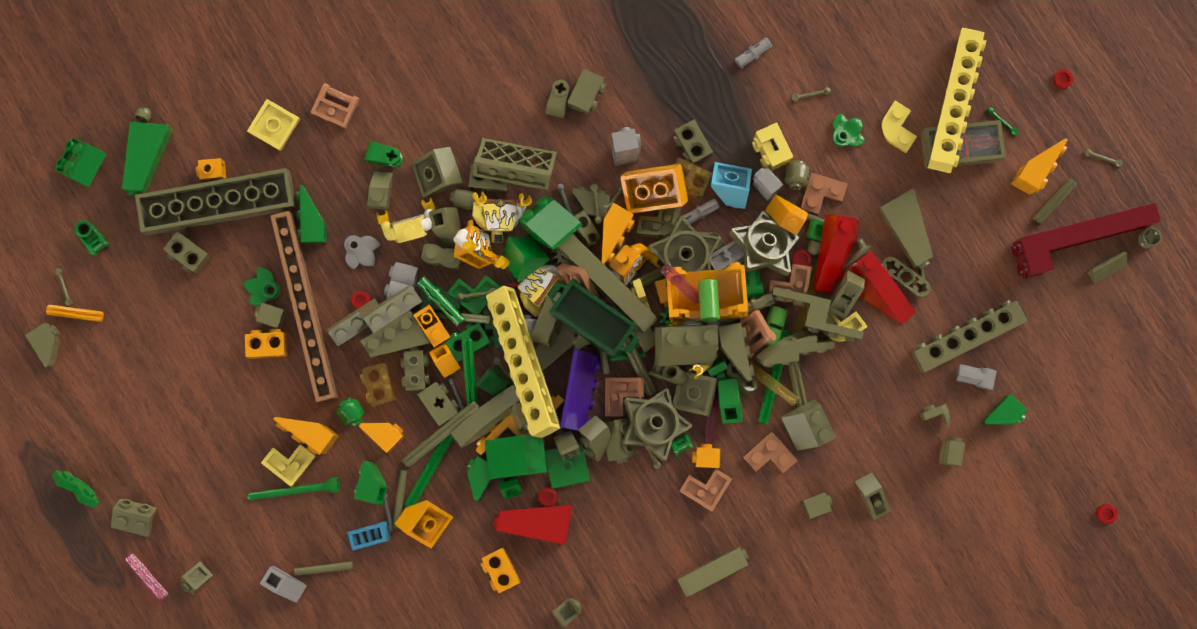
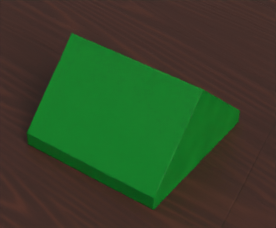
(524, 256)

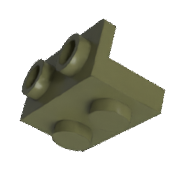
(133, 517)

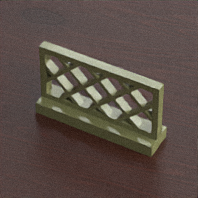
(514, 172)

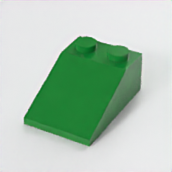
(549, 222)
(515, 456)

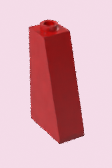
(538, 523)

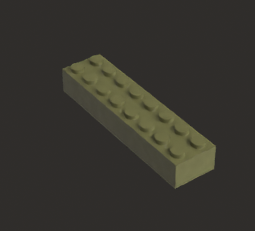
(215, 201)

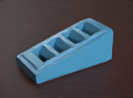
(384, 529)

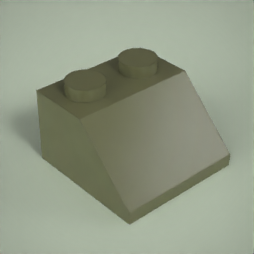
(436, 172)
(808, 426)

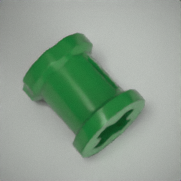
(681, 444)

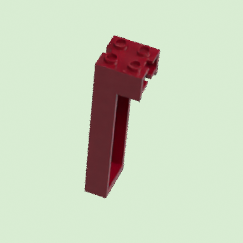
(1035, 250)

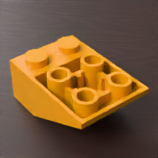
(1033, 174)
(616, 224)
(315, 435)

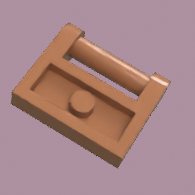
(332, 111)
(579, 275)
(754, 325)

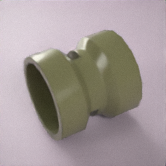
(1153, 236)

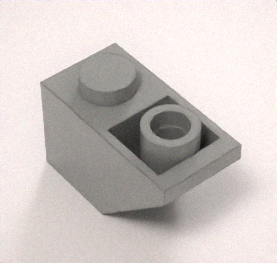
(283, 584)

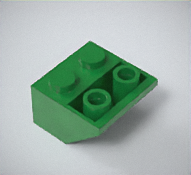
(80, 161)

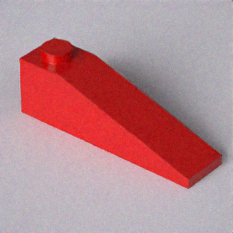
(836, 245)

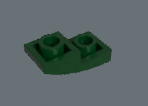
(490, 327)

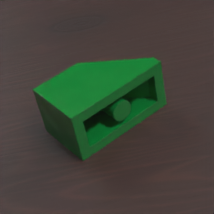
(1006, 412)
(478, 476)

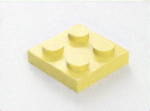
(273, 125)

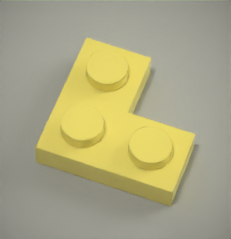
(289, 469)

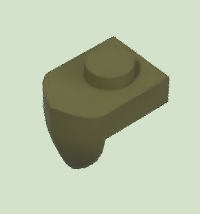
(932, 411)
(567, 611)

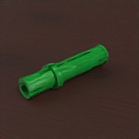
(435, 295)

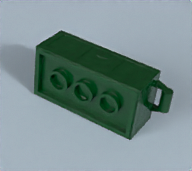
(592, 319)

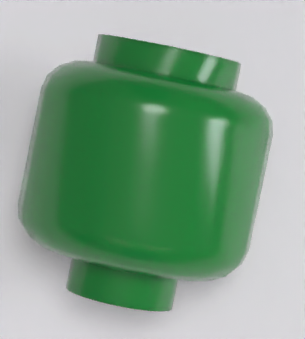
(349, 412)

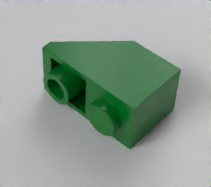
(730, 400)
(371, 484)

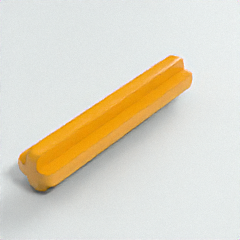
(75, 313)

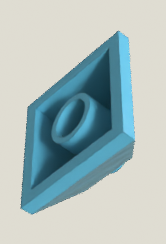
(731, 184)

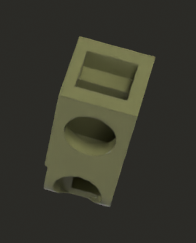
(587, 232)

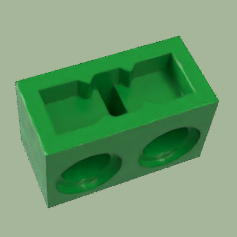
(477, 346)

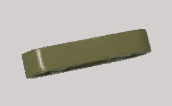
(921, 281)

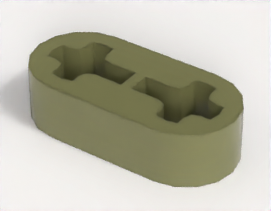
(745, 390)

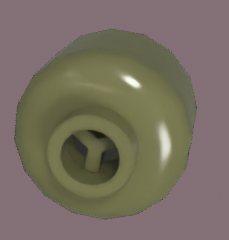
(797, 174)

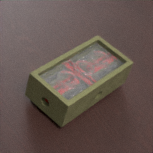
(980, 144)

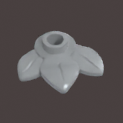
(362, 253)

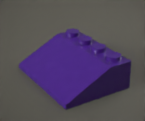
(579, 390)

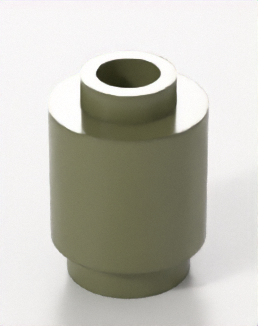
(462, 199)

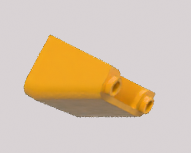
(730, 288)

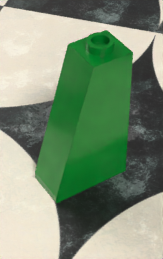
(143, 155)

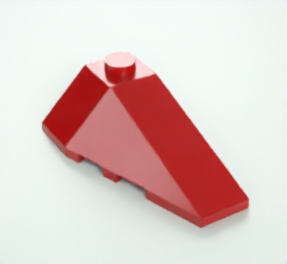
(881, 289)

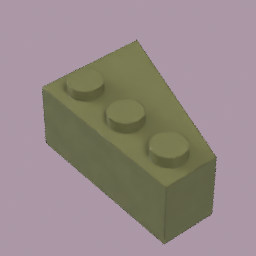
(395, 336)

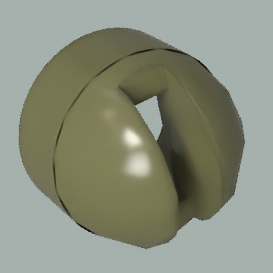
(143, 114)
(813, 247)

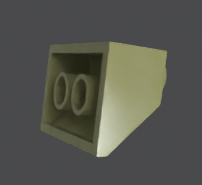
(685, 344)

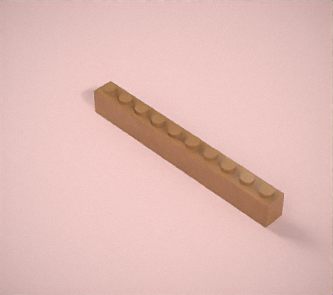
(304, 307)

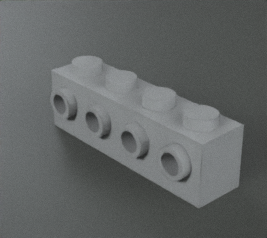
(625, 146)

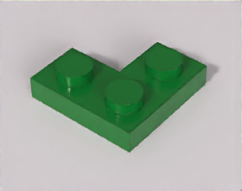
(473, 304)

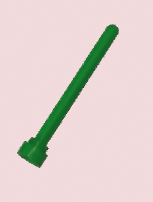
(330, 485)

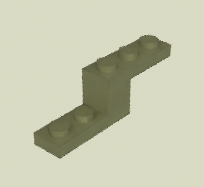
(816, 314)
(374, 315)

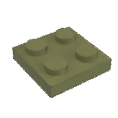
(695, 394)

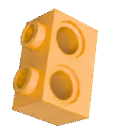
(266, 349)
(505, 568)

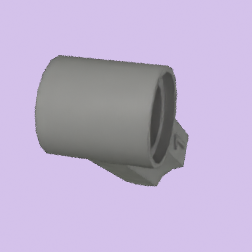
(982, 377)

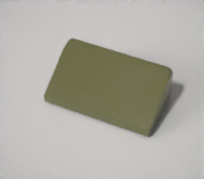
(1108, 267)

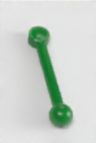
(1014, 131)

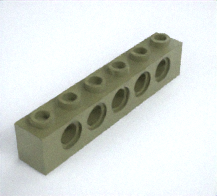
(1014, 318)

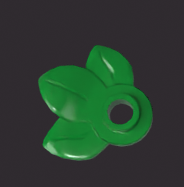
(849, 129)
(259, 287)

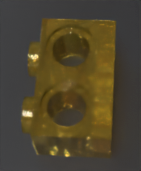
(694, 172)
(383, 383)

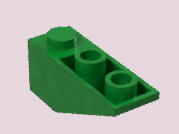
(313, 227)

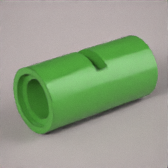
(709, 300)
(775, 321)

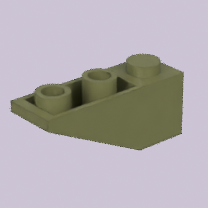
(732, 344)

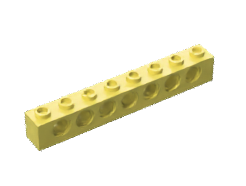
(940, 159)
(524, 350)

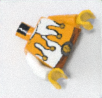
(475, 247)
(631, 261)

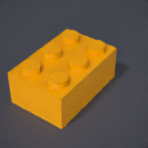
(654, 188)

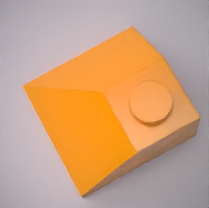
(424, 522)

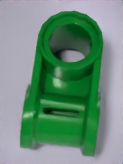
(380, 154)
(93, 240)

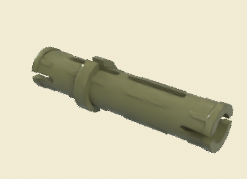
(753, 305)

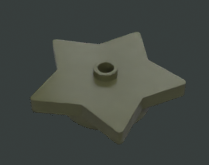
(686, 239)
(765, 245)
(667, 421)

